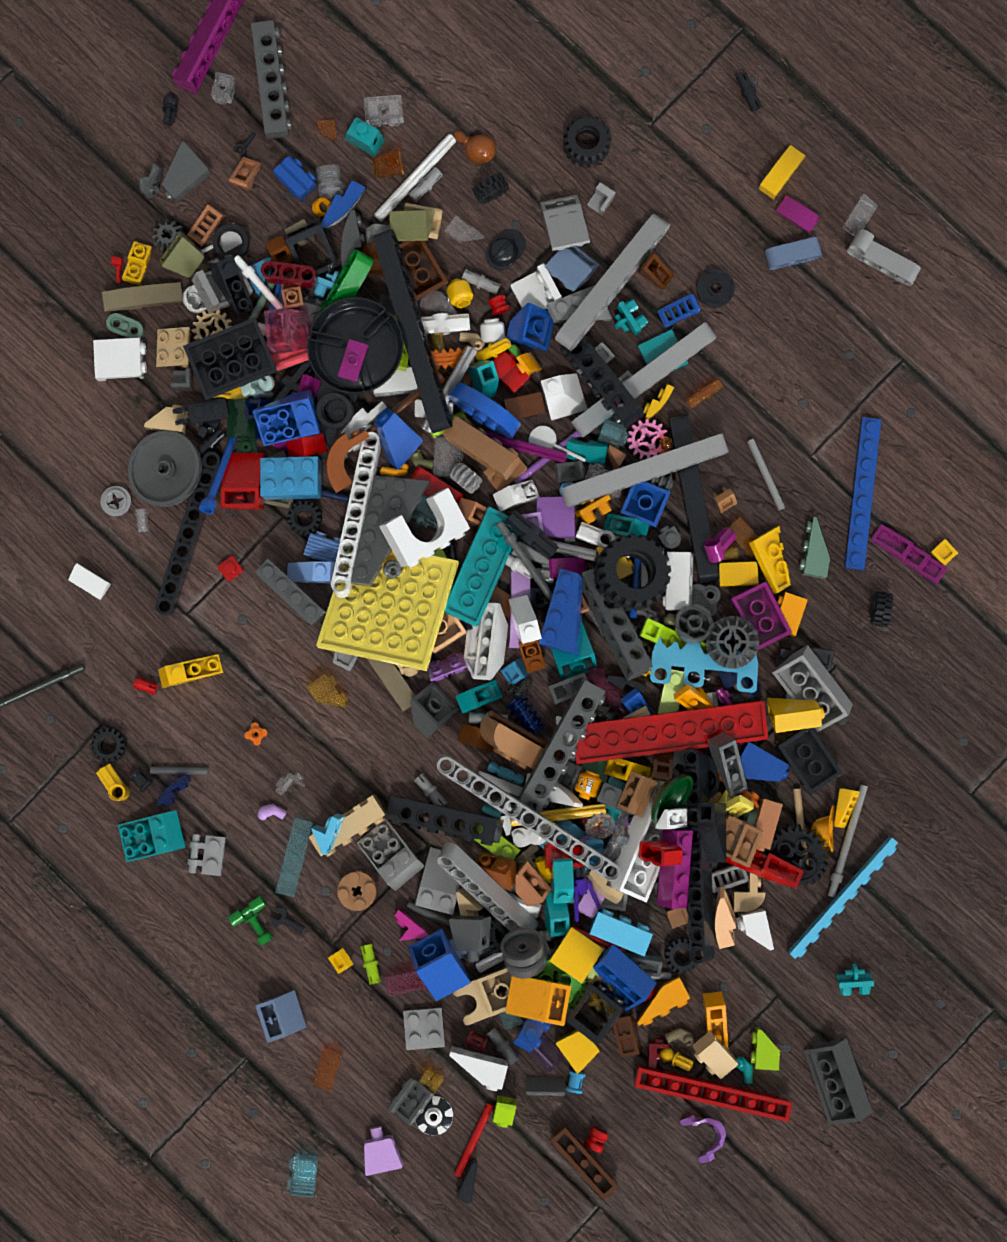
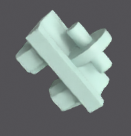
(259, 388)

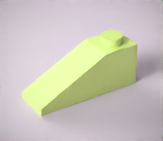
(667, 702)

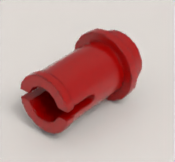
(145, 685)

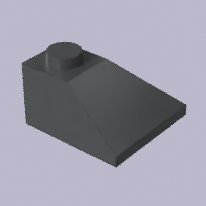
(431, 709)

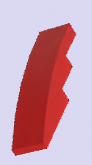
(772, 868)

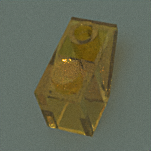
(325, 692)

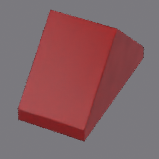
(307, 446)

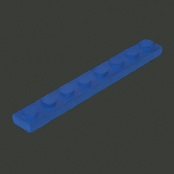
(862, 493)

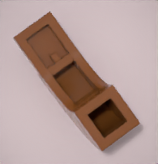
(335, 458)

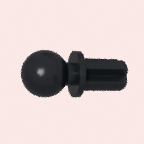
(170, 109)

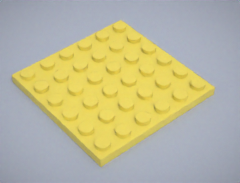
(392, 618)

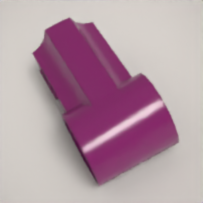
(717, 545)

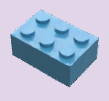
(291, 478)

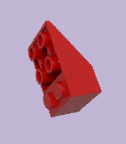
(242, 483)

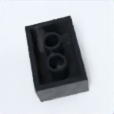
(808, 760)

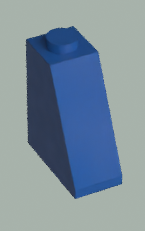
(396, 438)
(762, 765)

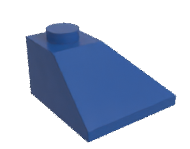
(531, 327)

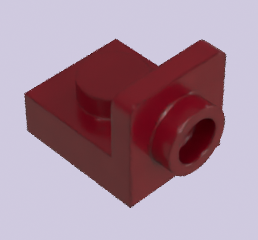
(653, 1054)

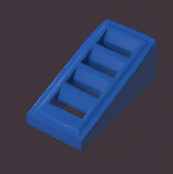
(696, 309)

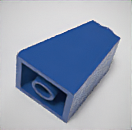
(438, 965)

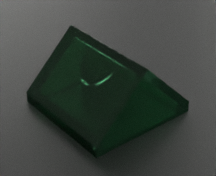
(237, 425)

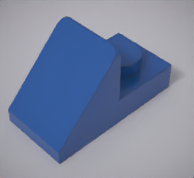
(634, 701)

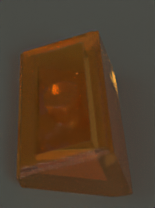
(327, 1069)

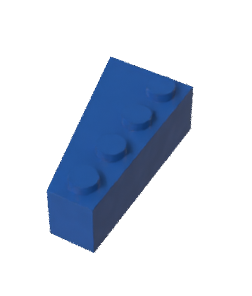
(564, 615)

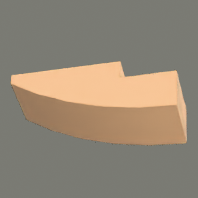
(724, 920)

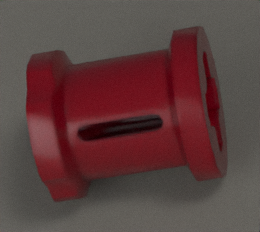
(472, 1036)

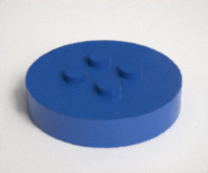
(484, 410)

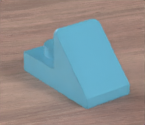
(326, 837)

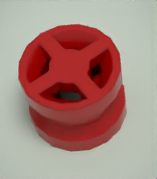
(499, 305)

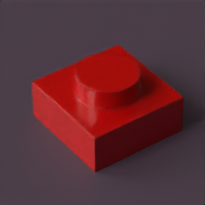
(230, 568)

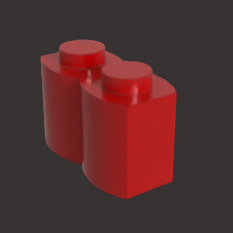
(509, 373)
(660, 853)

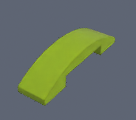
(653, 630)

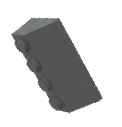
(838, 1082)

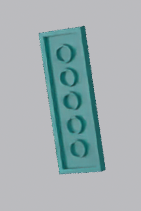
(479, 570)

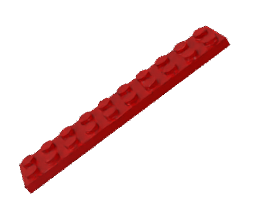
(671, 731)

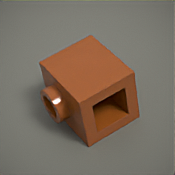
(279, 250)

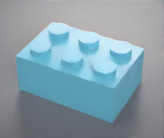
(621, 931)

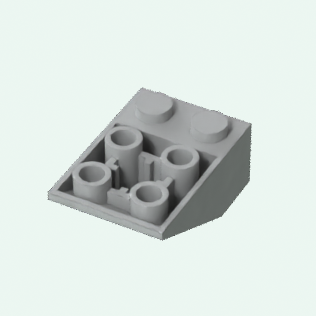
(564, 222)
(390, 855)

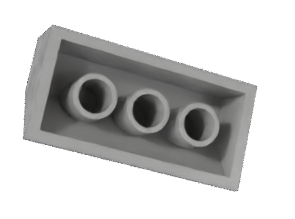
(808, 679)

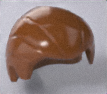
(478, 148)

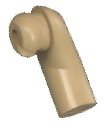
(474, 339)

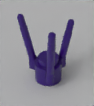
(580, 888)

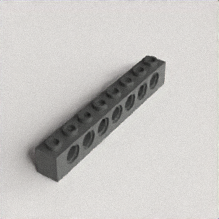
(584, 690)

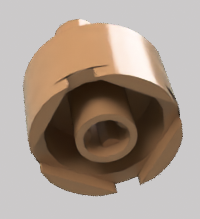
(346, 892)

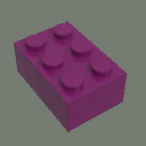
(763, 613)

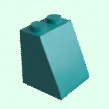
(572, 665)

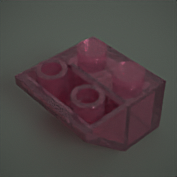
(286, 330)

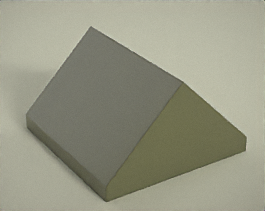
(412, 224)

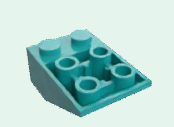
(151, 836)

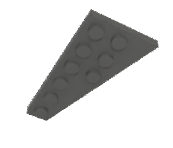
(387, 500)

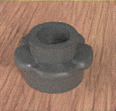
(388, 566)

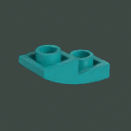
(592, 451)

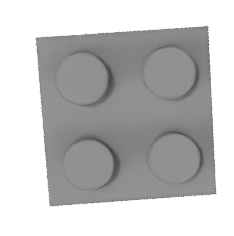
(424, 1028)

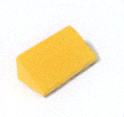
(738, 574)

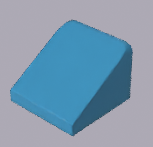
(515, 671)

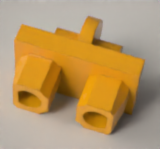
(600, 503)

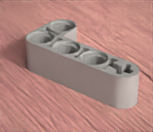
(882, 258)

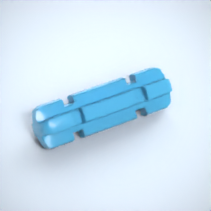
(505, 773)

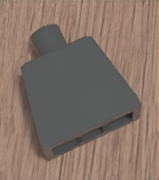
(471, 934)

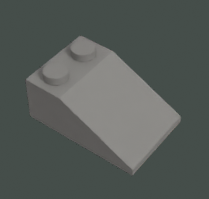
(437, 886)

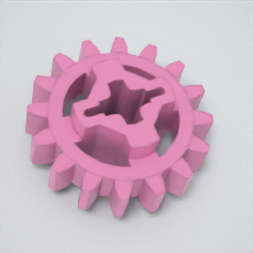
(642, 428)

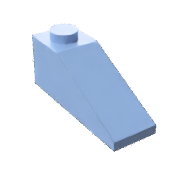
(311, 572)

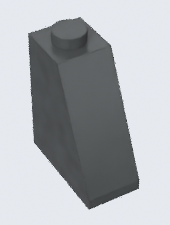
(184, 174)

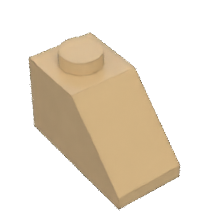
(166, 421)

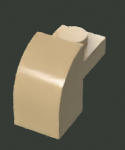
(751, 899)

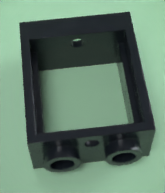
(303, 233)
(585, 1026)

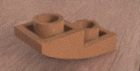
(292, 295)

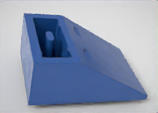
(287, 418)

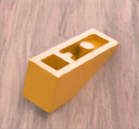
(716, 1016)

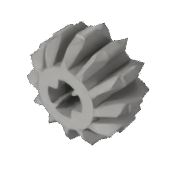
(465, 477)

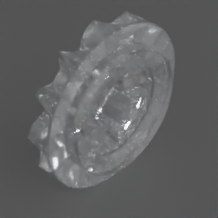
(605, 829)

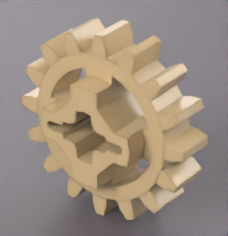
(215, 321)

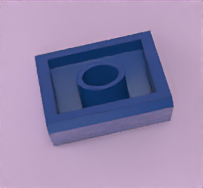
(645, 503)

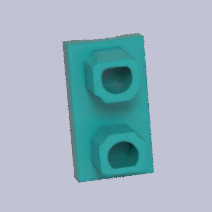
(635, 324)
(855, 978)

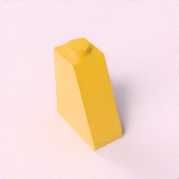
(794, 714)

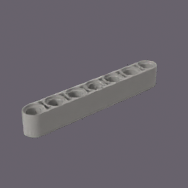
(484, 888)

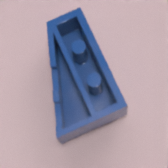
(624, 976)

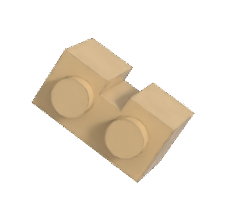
(714, 1055)

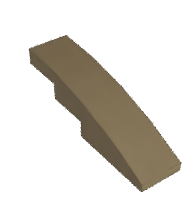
(142, 296)
(394, 682)

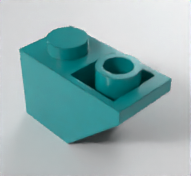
(484, 377)
(556, 917)

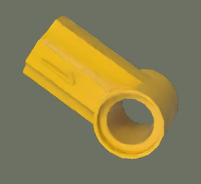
(112, 781)

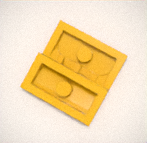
(576, 955)

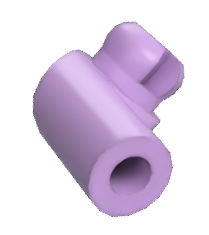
(269, 810)

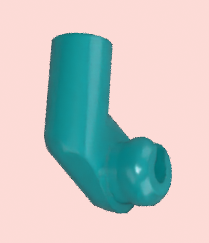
(747, 1069)

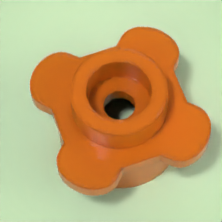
(256, 739)

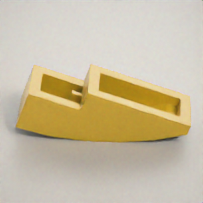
(781, 172)

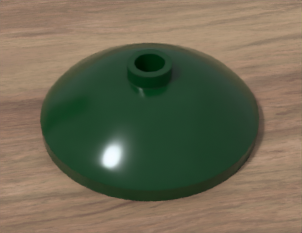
(671, 795)

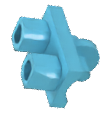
(324, 285)

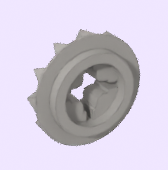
(108, 497)

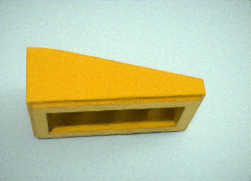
(845, 805)

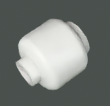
(492, 330)

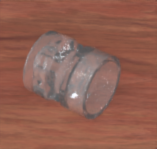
(329, 178)

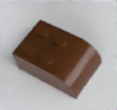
(421, 268)

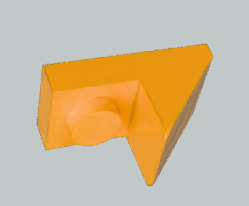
(692, 697)

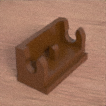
(525, 405)
(627, 1036)

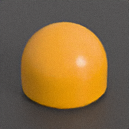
(316, 209)

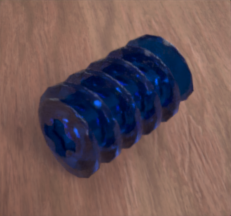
(525, 715)

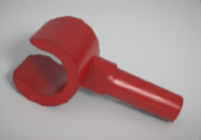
(118, 262)

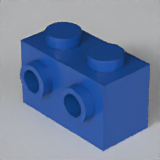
(530, 1034)

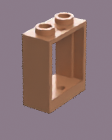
(767, 820)

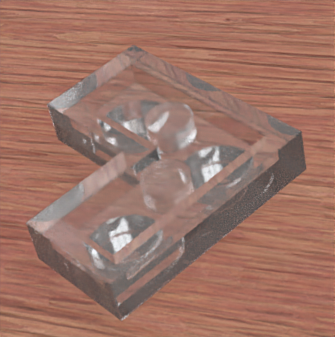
(619, 838)

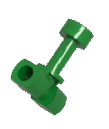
(249, 915)

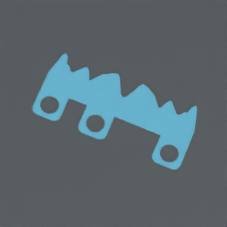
(693, 659)

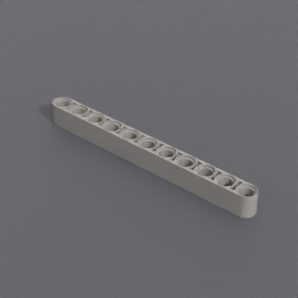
(534, 825)

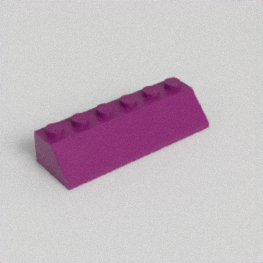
(205, 44)

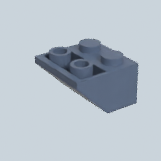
(572, 267)
(280, 1016)

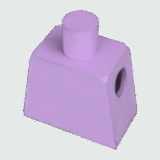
(381, 1153)

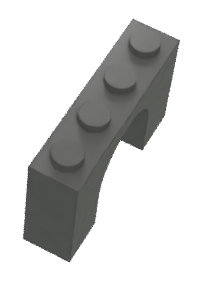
(291, 593)

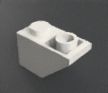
(516, 495)

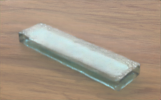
(294, 857)

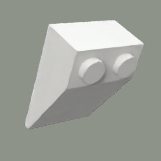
(485, 1068)

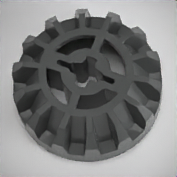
(732, 660)

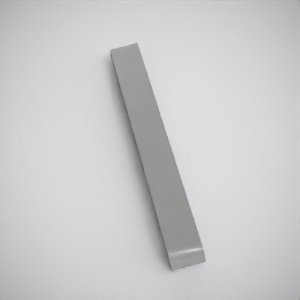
(612, 282)
(649, 376)
(644, 470)

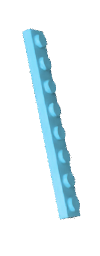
(848, 892)

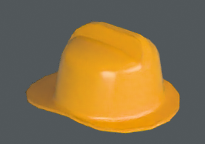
(825, 827)

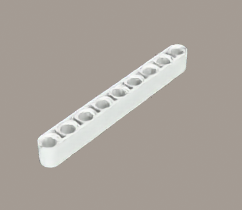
(354, 505)

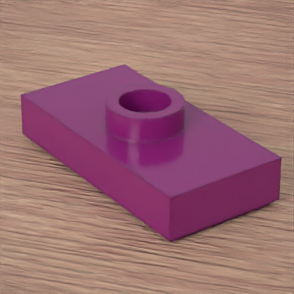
(353, 360)

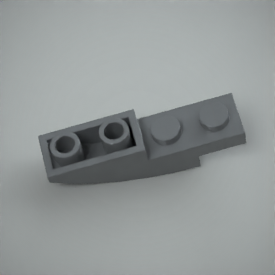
(351, 237)

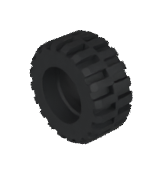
(649, 555)

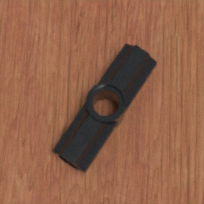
(292, 380)
(531, 534)

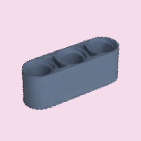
(793, 253)

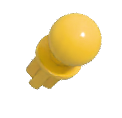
(667, 1055)

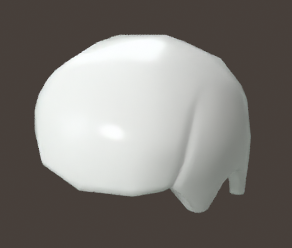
(193, 300)

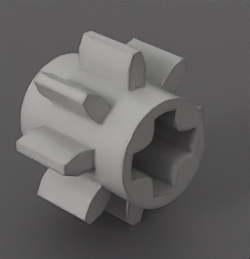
(545, 574)

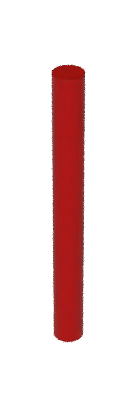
(473, 1140)

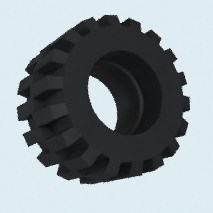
(591, 126)

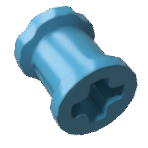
(575, 1082)

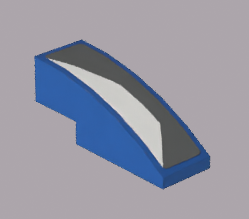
(341, 206)

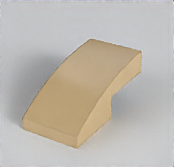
(599, 884)

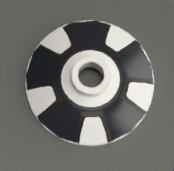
(444, 1113)

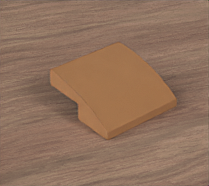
(741, 840)

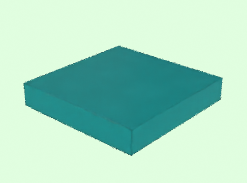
(656, 346)

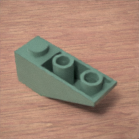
(816, 555)

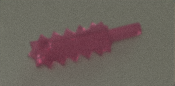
(596, 677)

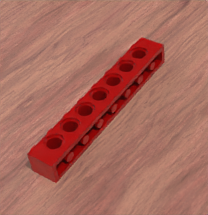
(712, 1093)

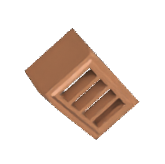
(200, 221)

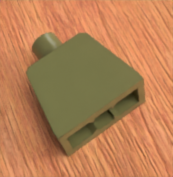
(183, 256)

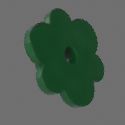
(245, 442)

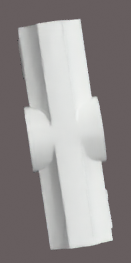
(446, 323)
(593, 535)

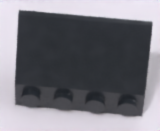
(230, 358)

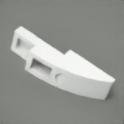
(363, 421)

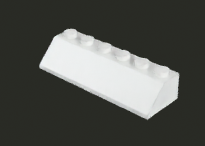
(636, 875)

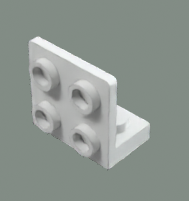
(536, 288)

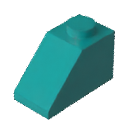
(624, 525)
(479, 696)
(562, 881)

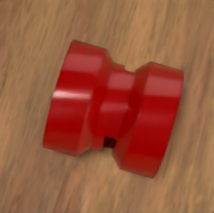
(596, 1139)

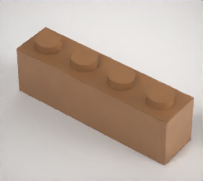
(481, 447)

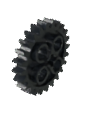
(793, 838)

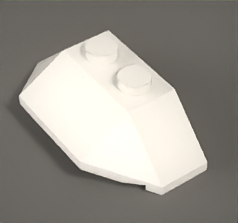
(487, 644)

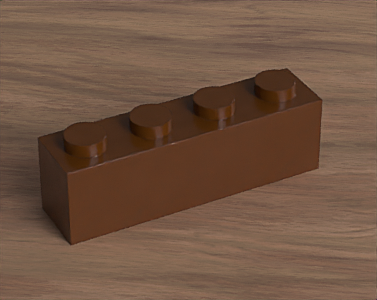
(584, 1161)

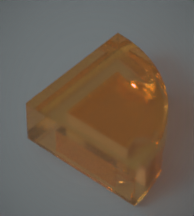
(327, 129)

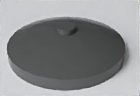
(164, 468)

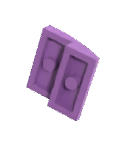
(556, 518)

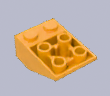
(538, 1000)

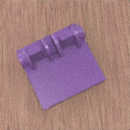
(453, 663)

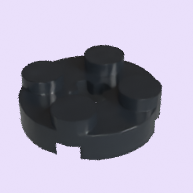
(718, 299)

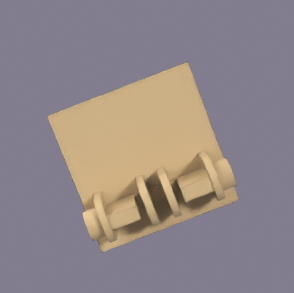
(170, 347)

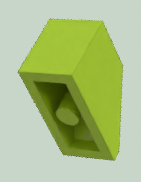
(504, 1111)

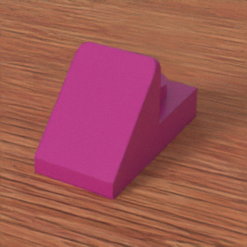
(414, 929)

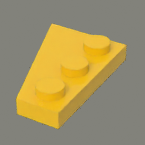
(770, 559)

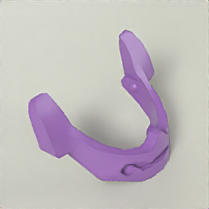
(719, 1129)

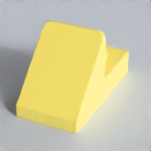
(736, 805)

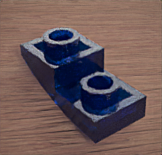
(168, 796)

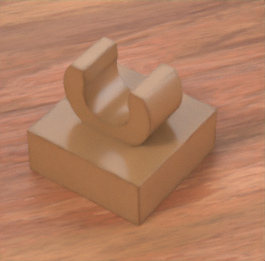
(725, 500)

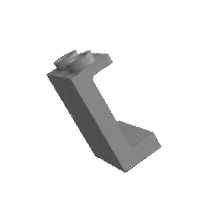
(210, 292)

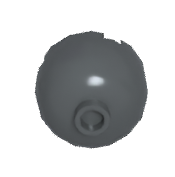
(693, 624)

